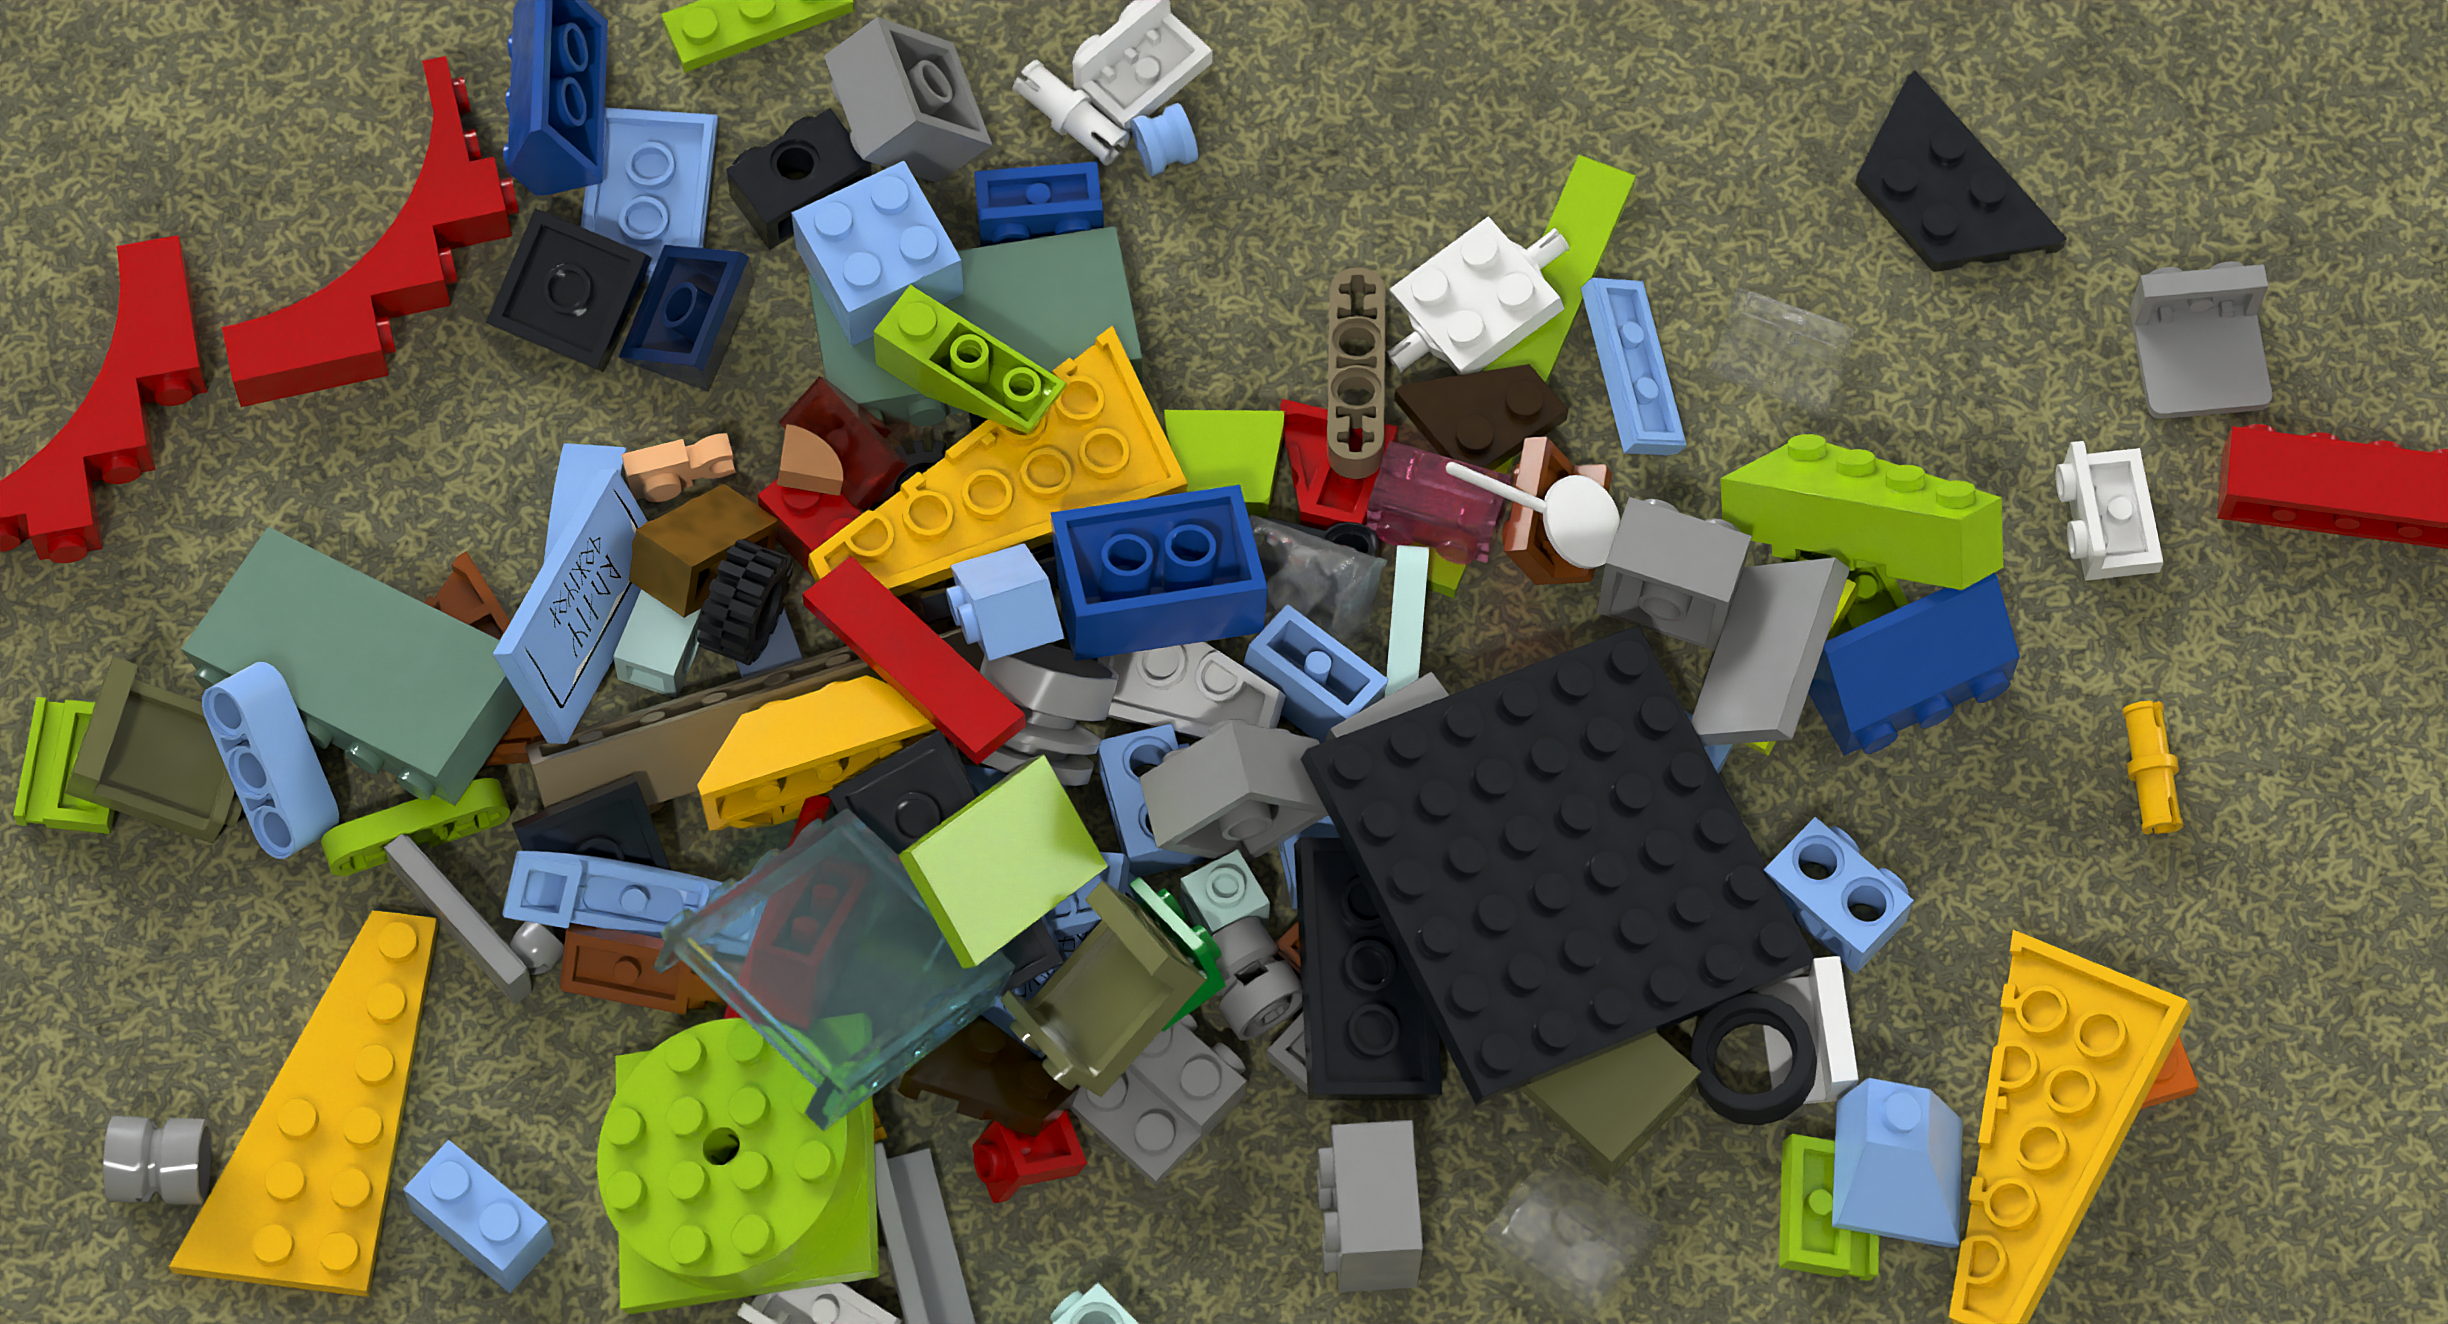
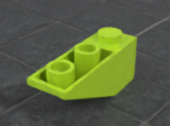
(962, 363)

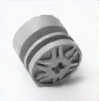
(1053, 696)

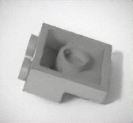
(1165, 1100)

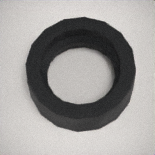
(1740, 1012)

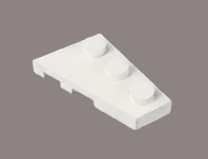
(1190, 689)

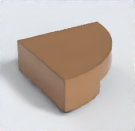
(809, 463)

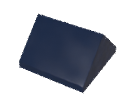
(689, 313)

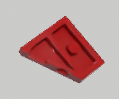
(1319, 491)

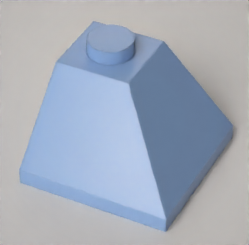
(1898, 1164)

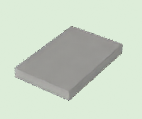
(1768, 651)

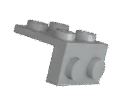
(2201, 340)

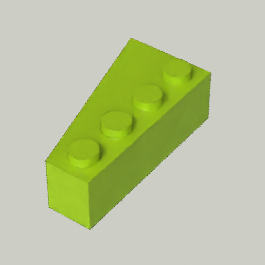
(1866, 513)

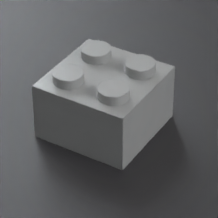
(907, 100)
(1673, 572)
(1232, 792)
(1374, 1205)

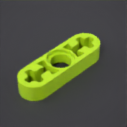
(362, 841)

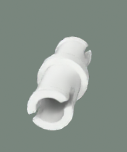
(1071, 112)

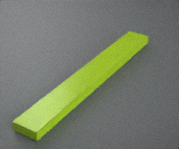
(1586, 220)

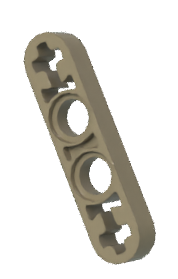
(1356, 372)

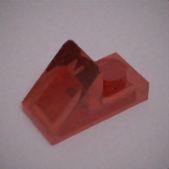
(855, 437)

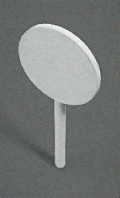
(1575, 511)

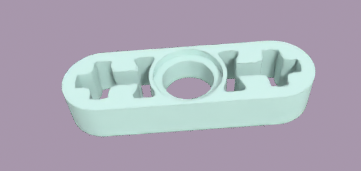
(1407, 617)

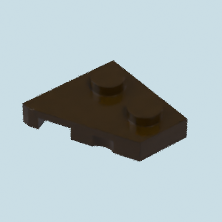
(991, 1079)

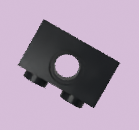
(809, 145)

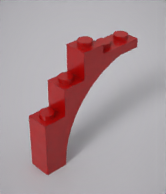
(345, 327)
(108, 437)

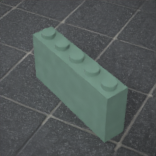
(1031, 294)
(362, 665)

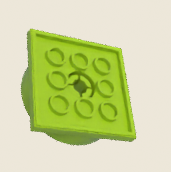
(773, 1219)

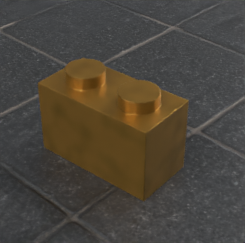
(683, 548)

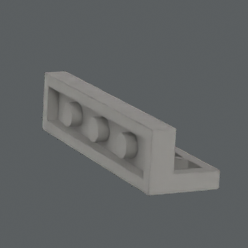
(919, 1240)

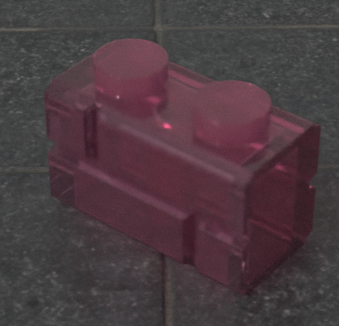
(1428, 506)

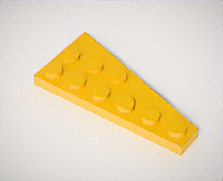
(1002, 484)
(2057, 1105)
(319, 1157)

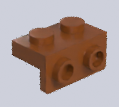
(1524, 532)

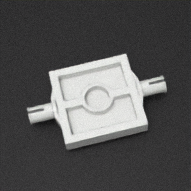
(1476, 299)

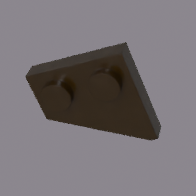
(1482, 414)

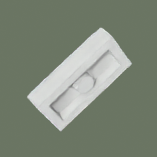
(1824, 1007)

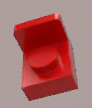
(1014, 1159)

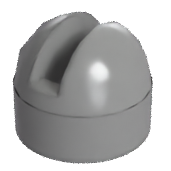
(536, 948)

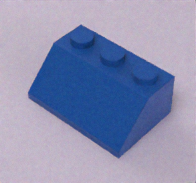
(556, 95)
(1158, 572)
(1915, 665)

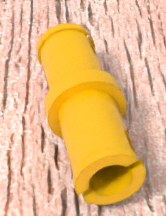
(2152, 767)

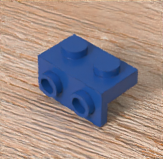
(1037, 202)

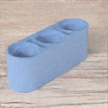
(270, 759)

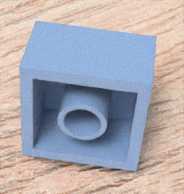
(872, 245)

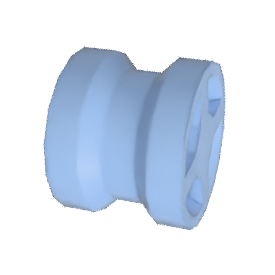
(1164, 139)

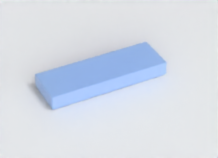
(1633, 367)

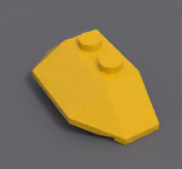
(805, 750)

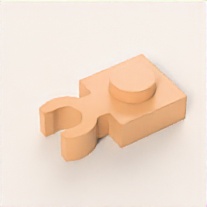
(665, 469)

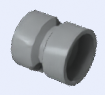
(1257, 987)
(161, 1160)

